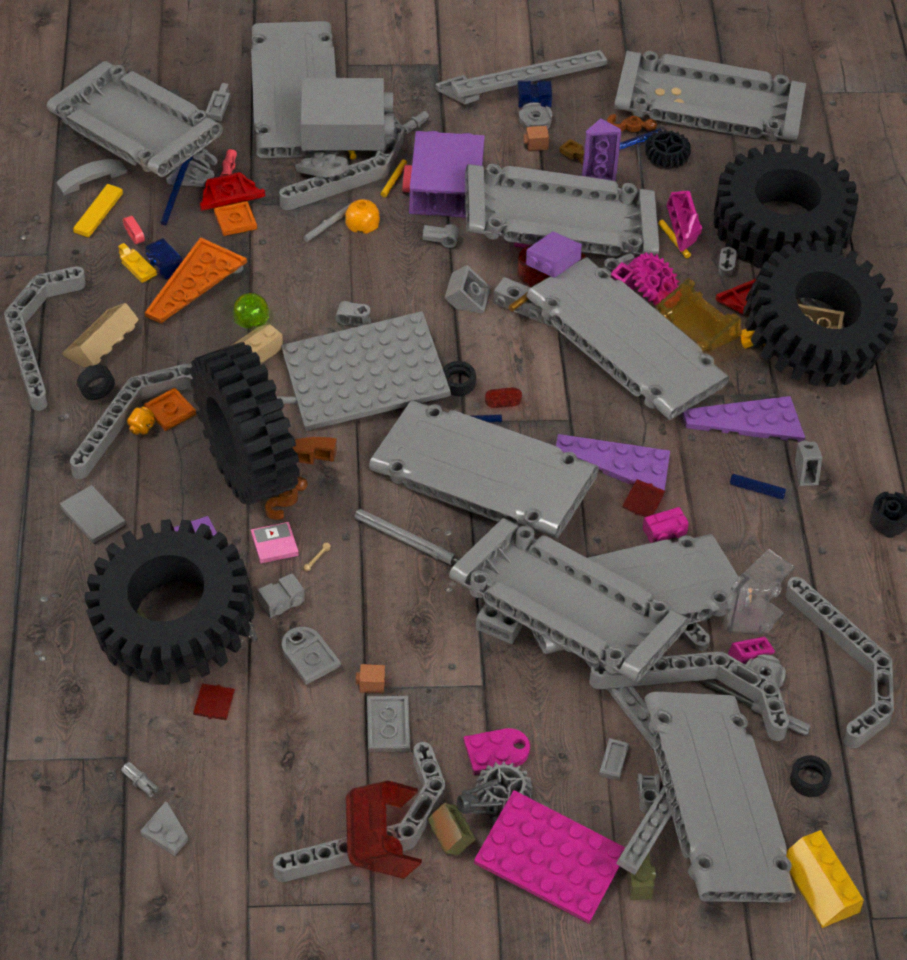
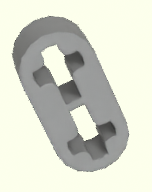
(730, 262)

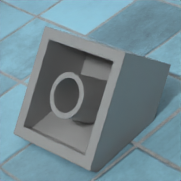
(467, 290)

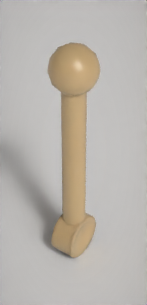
(326, 547)

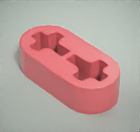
(407, 178)
(133, 229)

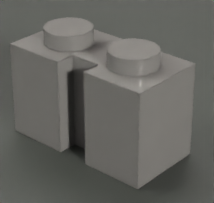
(281, 596)

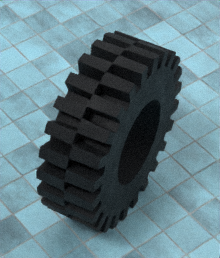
(789, 178)
(796, 338)
(244, 423)
(179, 643)

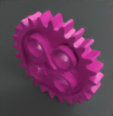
(653, 277)

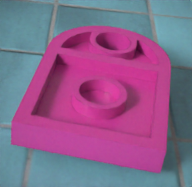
(496, 746)

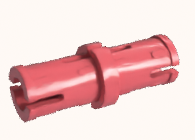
(228, 164)

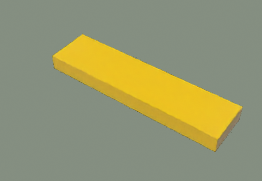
(98, 210)

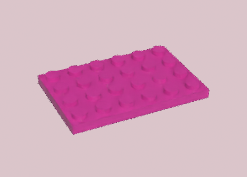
(550, 856)

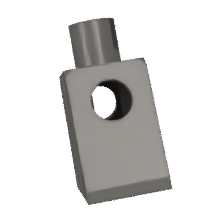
(808, 455)

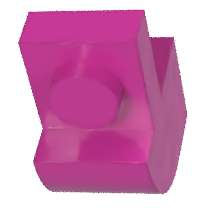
(623, 273)

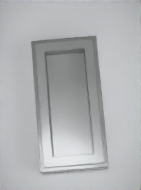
(614, 759)

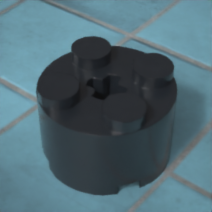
(889, 514)

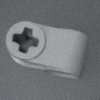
(352, 314)
(647, 790)

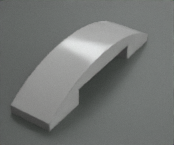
(90, 171)

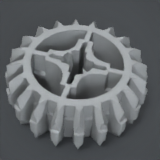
(510, 780)

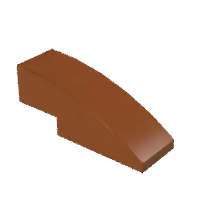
(315, 448)

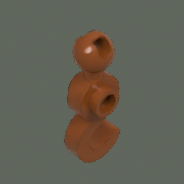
(633, 123)
(285, 499)

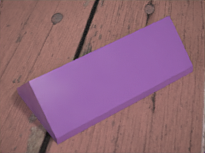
(601, 151)

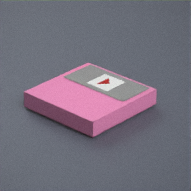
(274, 542)

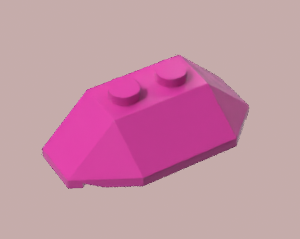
(684, 218)

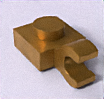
(572, 149)

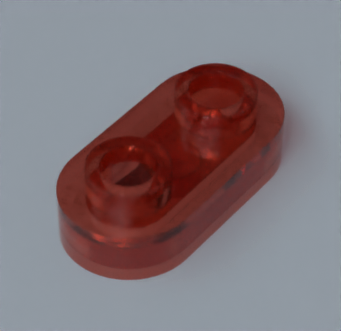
(503, 397)

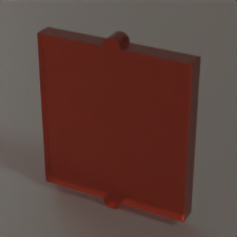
(643, 498)
(214, 701)

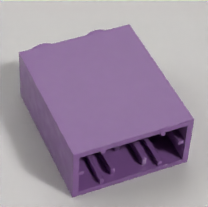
(439, 172)

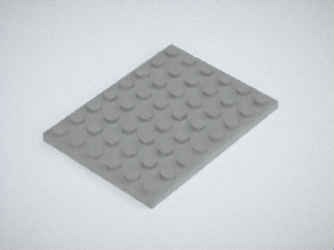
(364, 370)

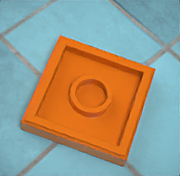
(235, 218)
(170, 409)

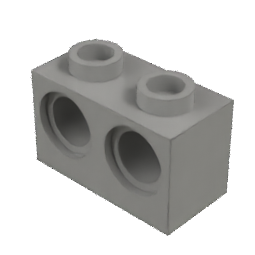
(496, 624)

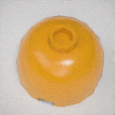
(362, 216)

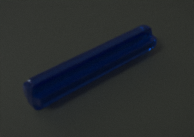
(758, 486)

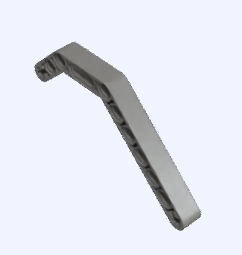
(355, 176)
(17, 315)
(117, 413)
(860, 648)
(706, 667)
(283, 863)

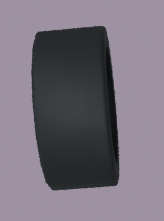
(464, 368)
(99, 390)
(808, 789)

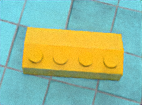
(823, 880)

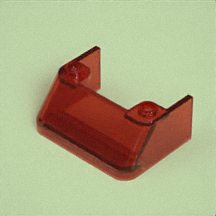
(367, 828)

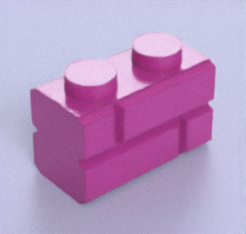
(665, 525)

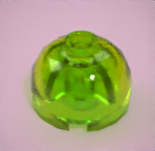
(250, 310)

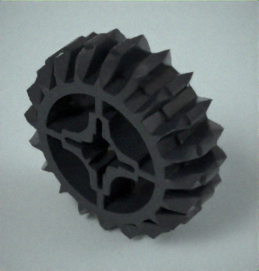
(668, 149)

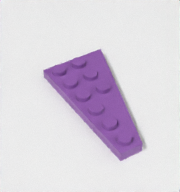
(751, 418)
(620, 460)

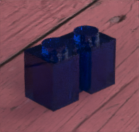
(534, 93)
(163, 258)

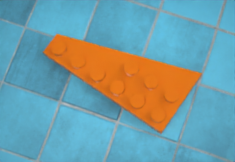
(197, 273)

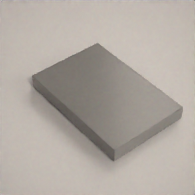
(92, 514)
(388, 724)

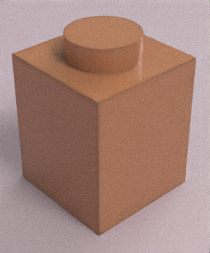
(536, 138)
(371, 678)

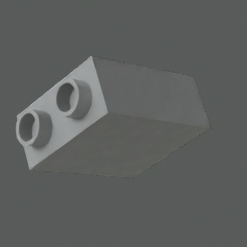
(345, 114)

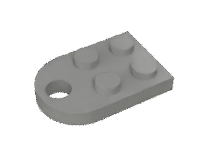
(322, 165)
(310, 655)

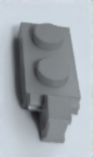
(218, 103)

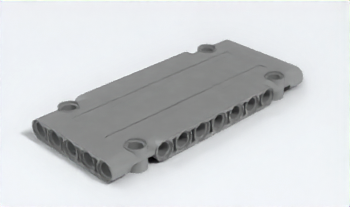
(280, 60)
(713, 96)
(134, 118)
(532, 203)
(628, 338)
(484, 468)
(686, 574)
(569, 599)
(719, 798)

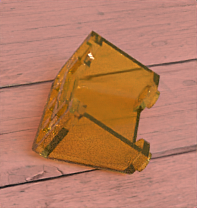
(698, 318)

